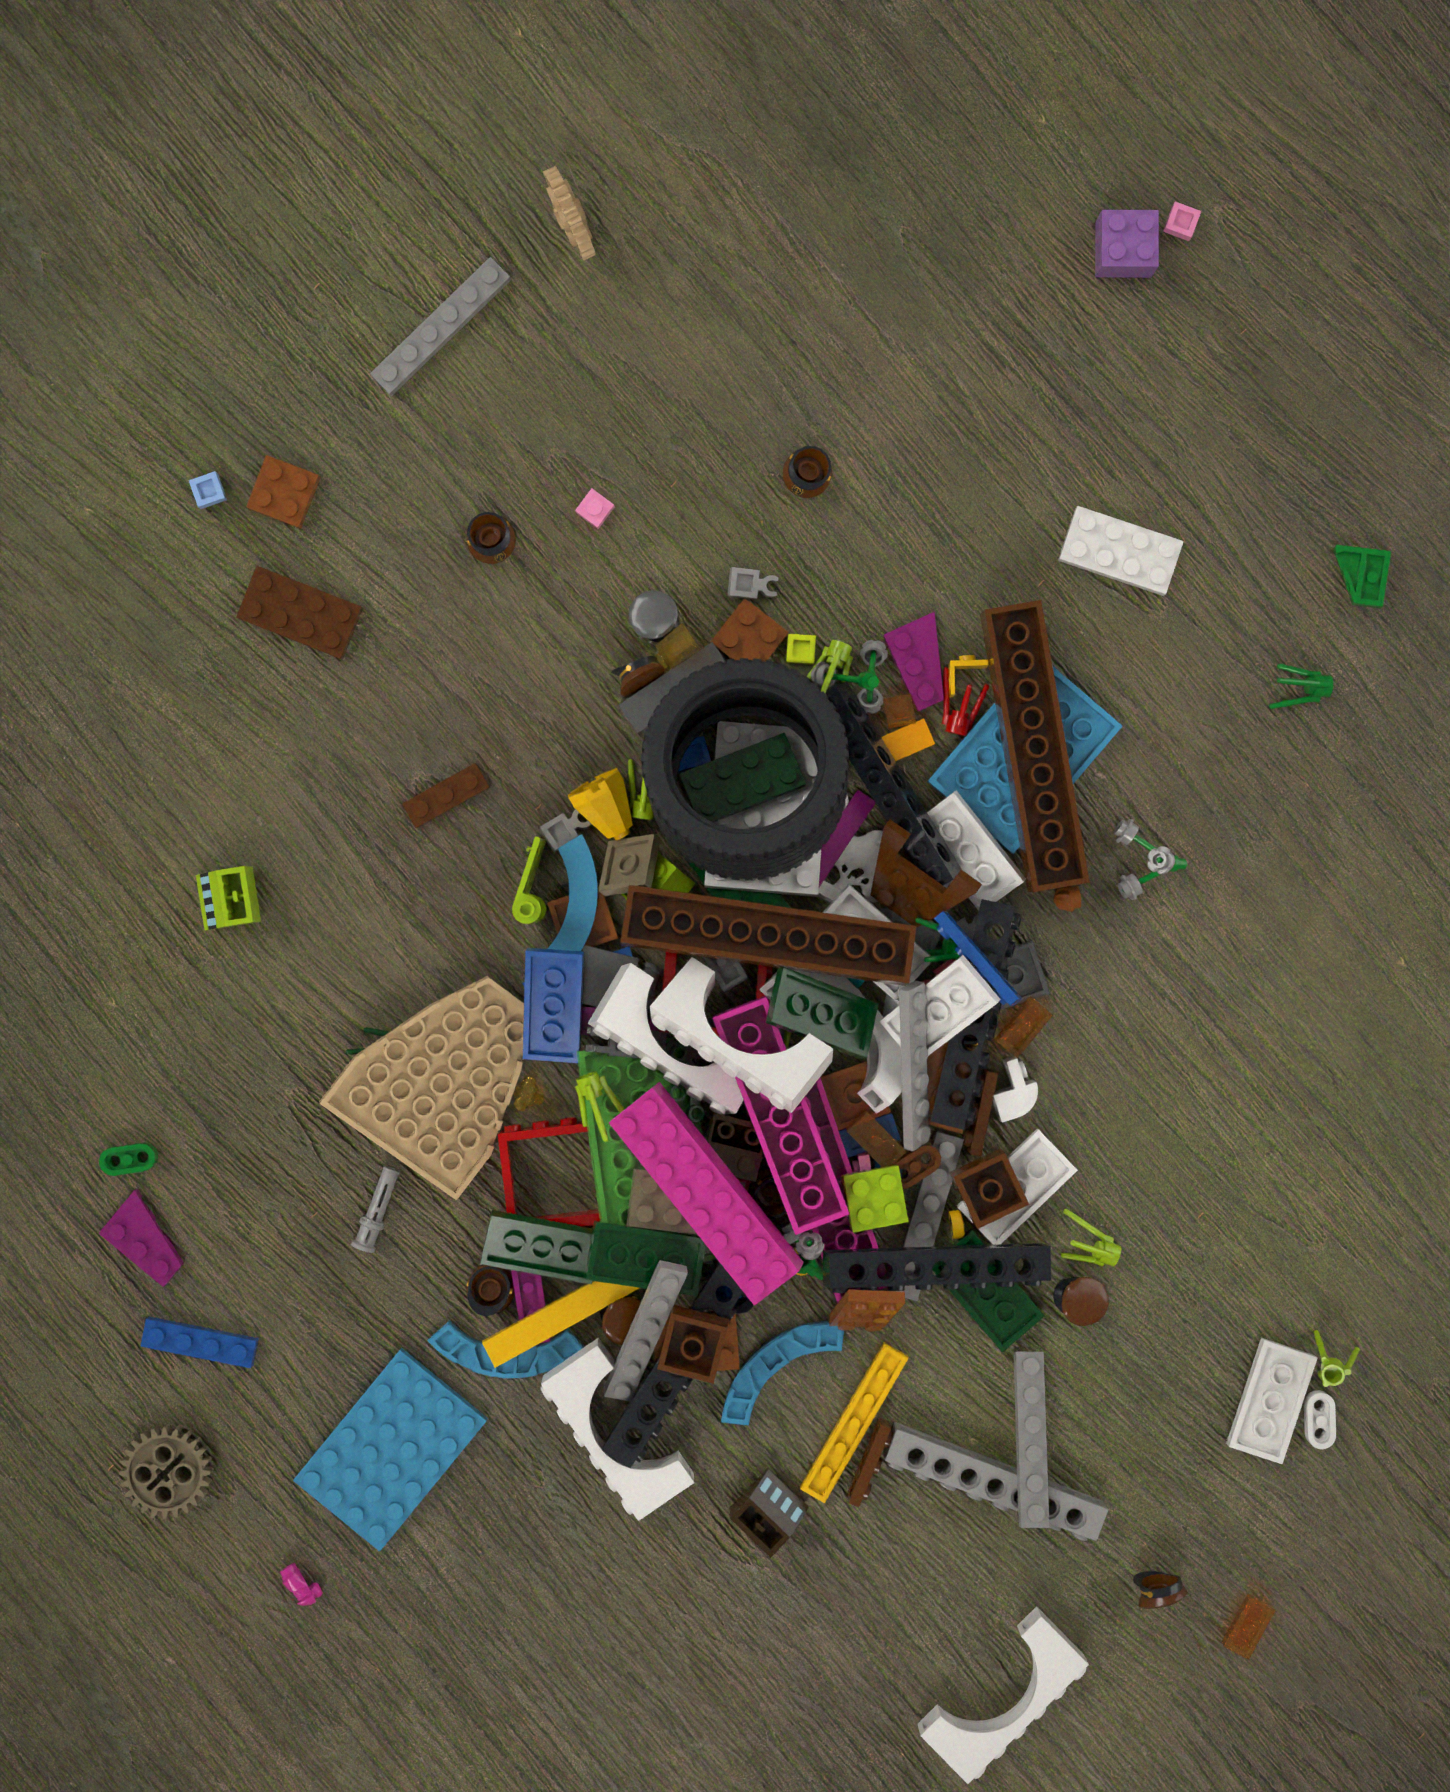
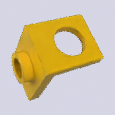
(964, 662)

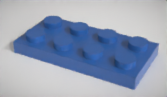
(553, 1004)

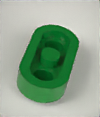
(129, 1159)

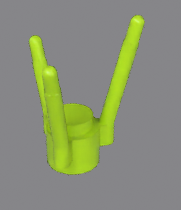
(837, 655)
(641, 806)
(590, 1087)
(1102, 1252)
(1332, 1369)

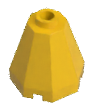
(604, 804)

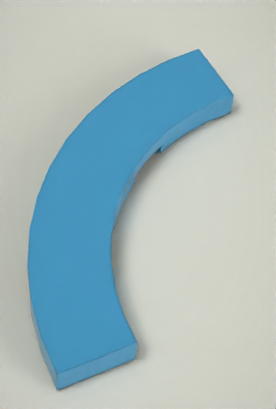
(582, 896)
(471, 1353)
(769, 1359)

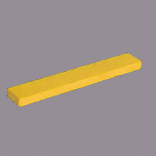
(552, 1320)
(854, 1422)

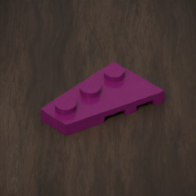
(917, 660)
(141, 1240)

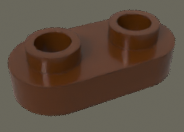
(915, 1168)

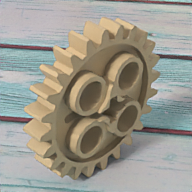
(569, 213)

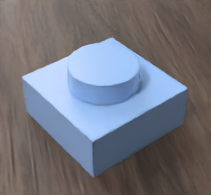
(207, 490)

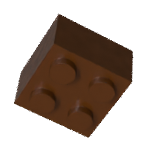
(989, 1188)
(693, 1344)

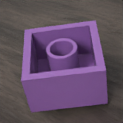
(1127, 243)

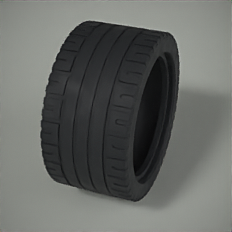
(746, 690)

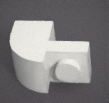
(1019, 1097)

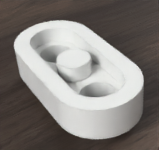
(1321, 1417)

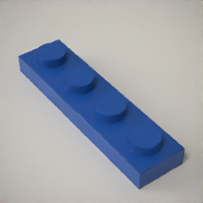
(950, 929)
(199, 1342)

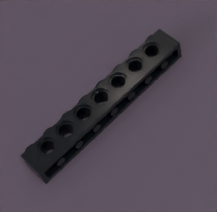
(891, 788)
(945, 1110)
(1035, 1268)
(619, 1442)

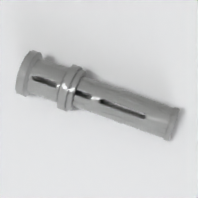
(369, 1222)

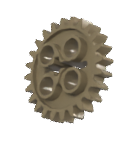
(184, 1488)

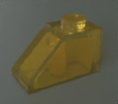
(676, 647)

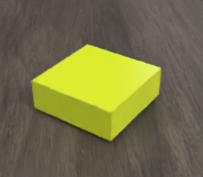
(800, 649)

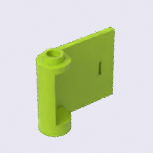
(526, 906)

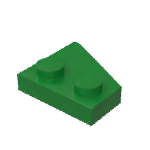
(1364, 574)

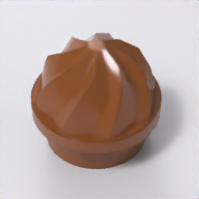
(1068, 898)

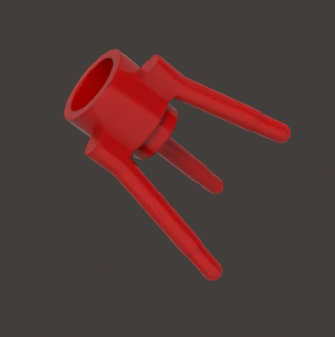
(958, 722)

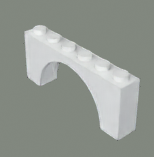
(624, 1020)
(883, 1072)
(779, 1076)
(645, 1483)
(973, 1744)

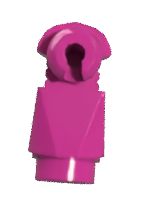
(297, 1585)

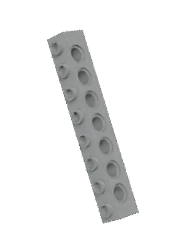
(1083, 1526)

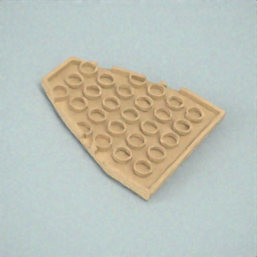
(438, 1084)

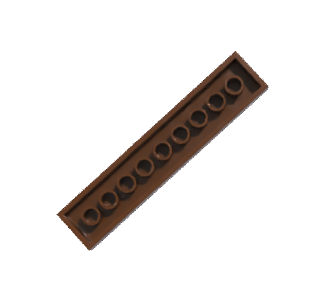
(1034, 746)
(768, 935)

